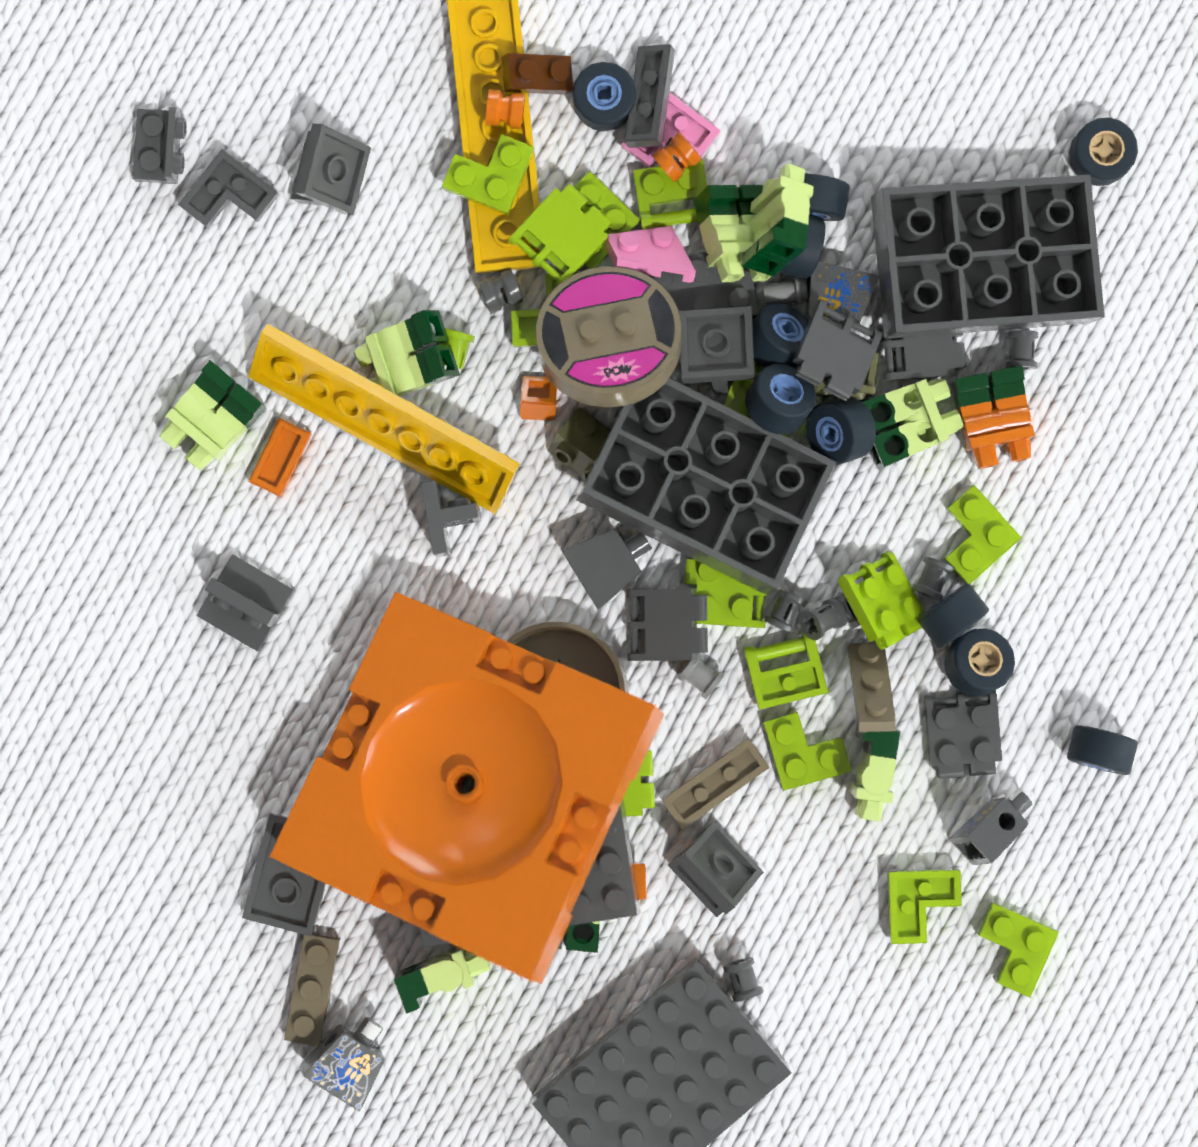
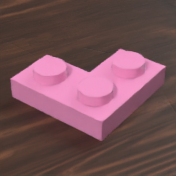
(683, 119)

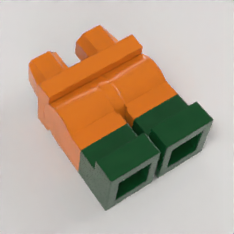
(994, 415)

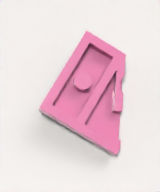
(650, 252)

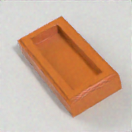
(280, 457)

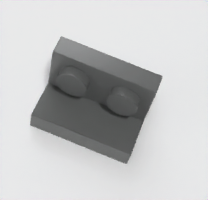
(330, 170)
(717, 346)
(439, 518)
(245, 602)
(716, 869)

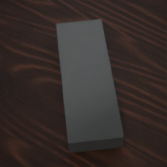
(652, 88)

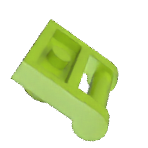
(657, 188)
(788, 682)

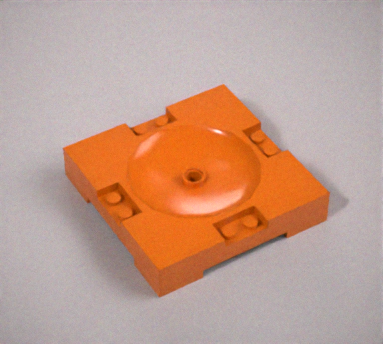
(486, 865)

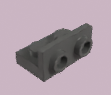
(158, 145)

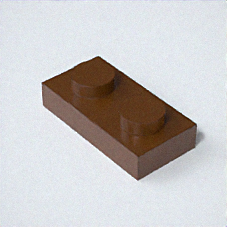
(537, 73)

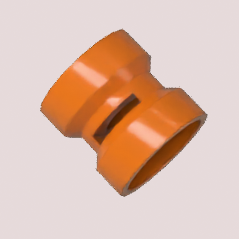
(506, 109)
(683, 151)

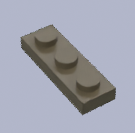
(871, 688)
(715, 783)
(312, 989)

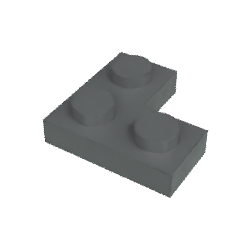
(226, 182)

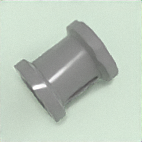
(701, 676)

